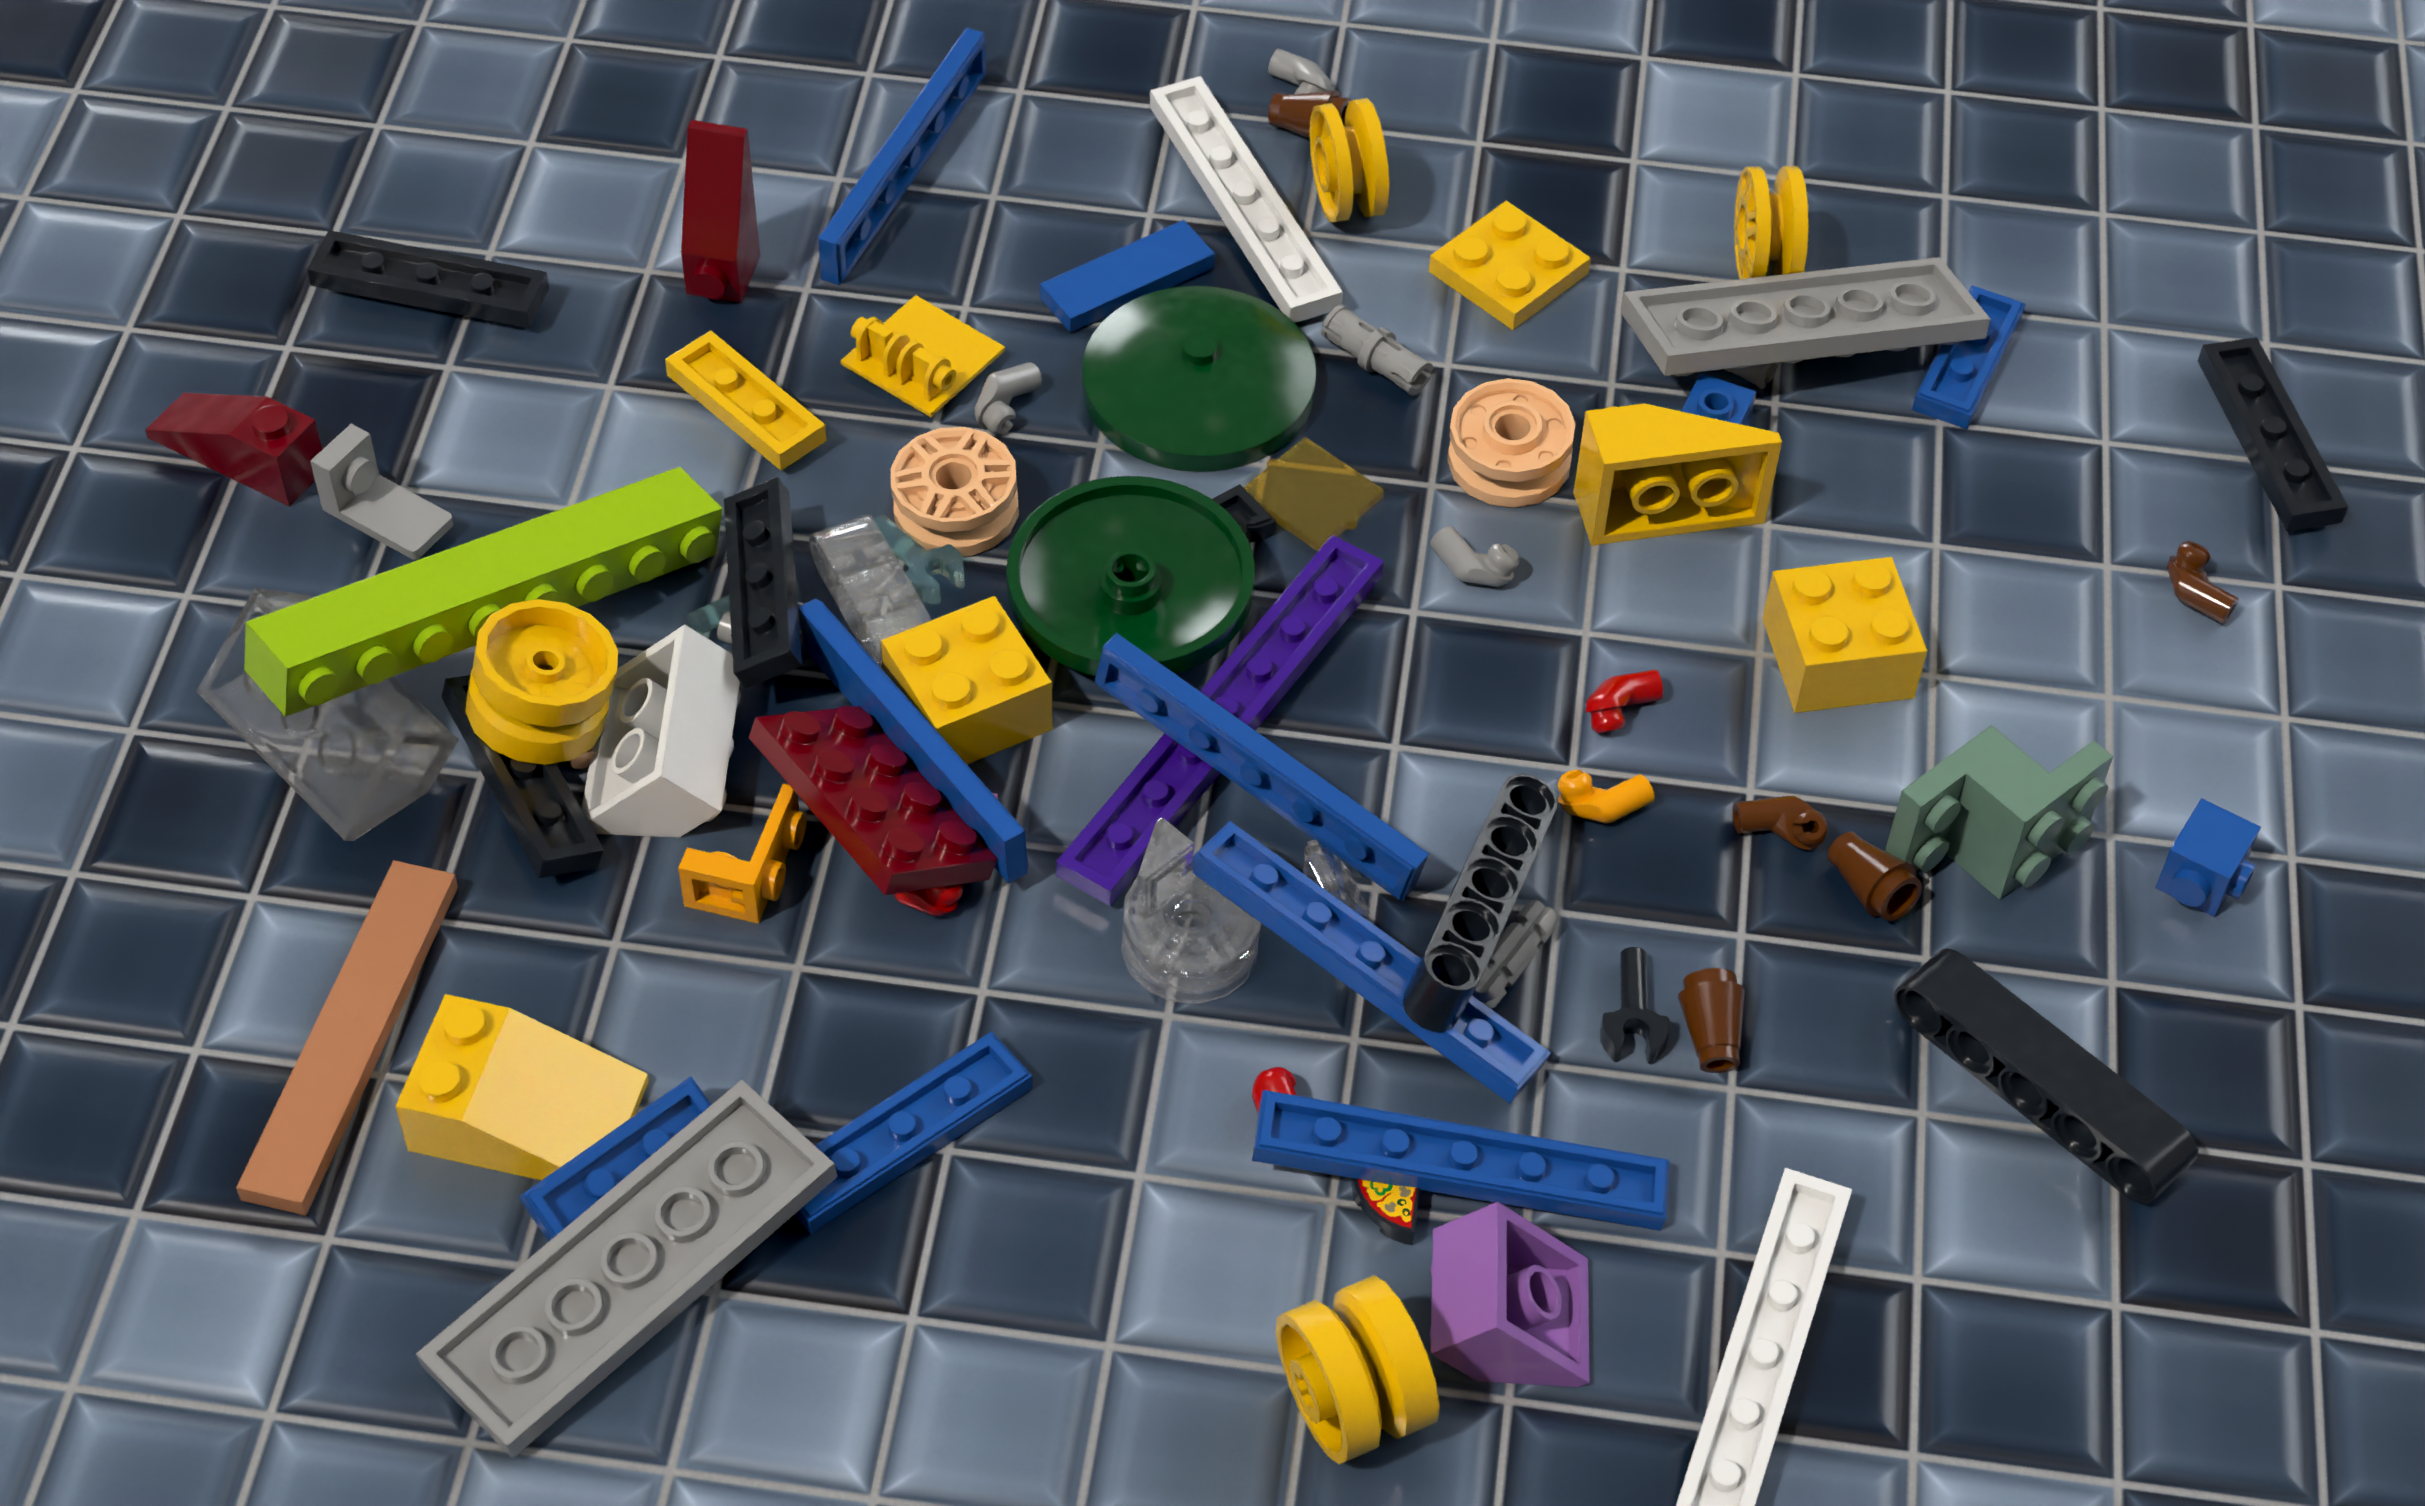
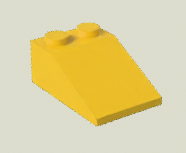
(1670, 473)
(511, 1091)

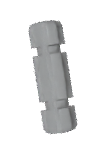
(1515, 951)

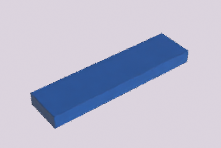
(916, 1125)

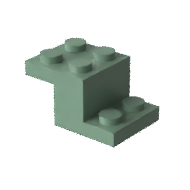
(1999, 811)

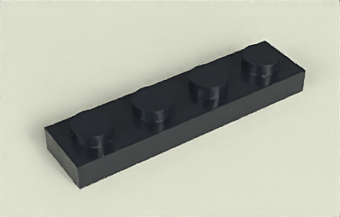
(428, 279)
(2272, 434)
(762, 583)
(532, 799)

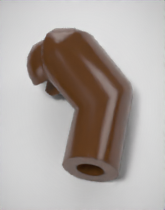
(2192, 585)
(1784, 816)

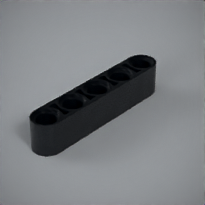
(1480, 903)
(2046, 1076)

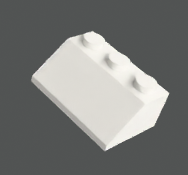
(665, 740)

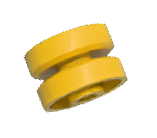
(541, 681)
(1357, 1369)

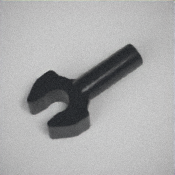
(1634, 1011)

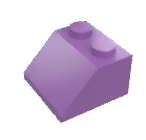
(1509, 1301)

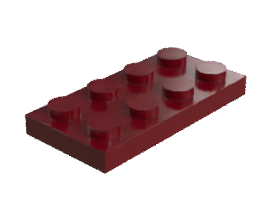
(872, 799)

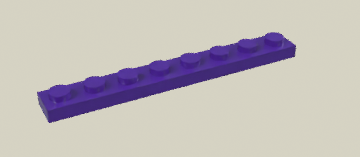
(1247, 686)

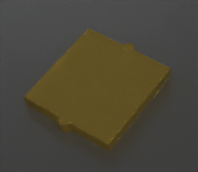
(1313, 493)

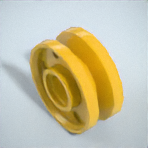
(1349, 160)
(1770, 223)

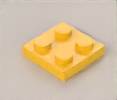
(1509, 265)

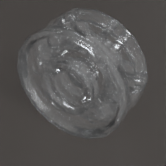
(1195, 962)

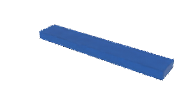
(902, 157)
(870, 688)
(1260, 767)
(1361, 956)
(1461, 1160)

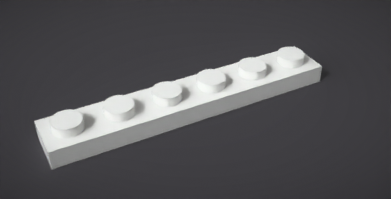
(1245, 200)
(1766, 1343)

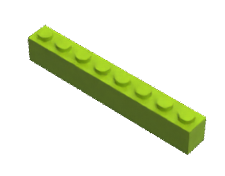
(443, 600)

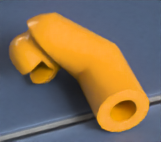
(1602, 805)

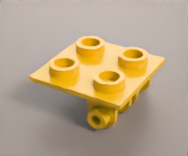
(920, 354)

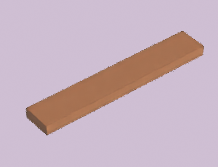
(347, 1039)

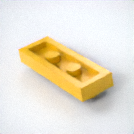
(746, 400)

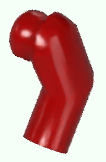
(1618, 692)

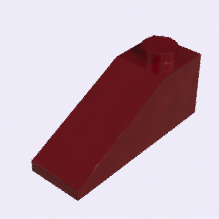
(718, 213)
(243, 439)

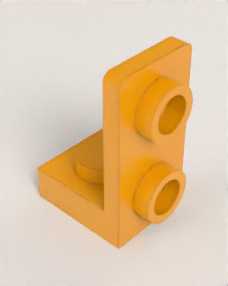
(742, 888)

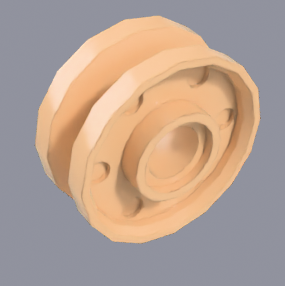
(1511, 442)
(955, 490)

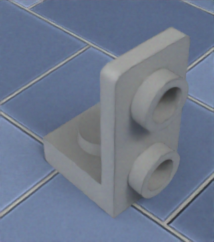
(367, 501)

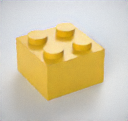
(1844, 634)
(972, 679)

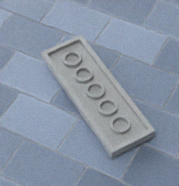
(1803, 316)
(626, 1267)

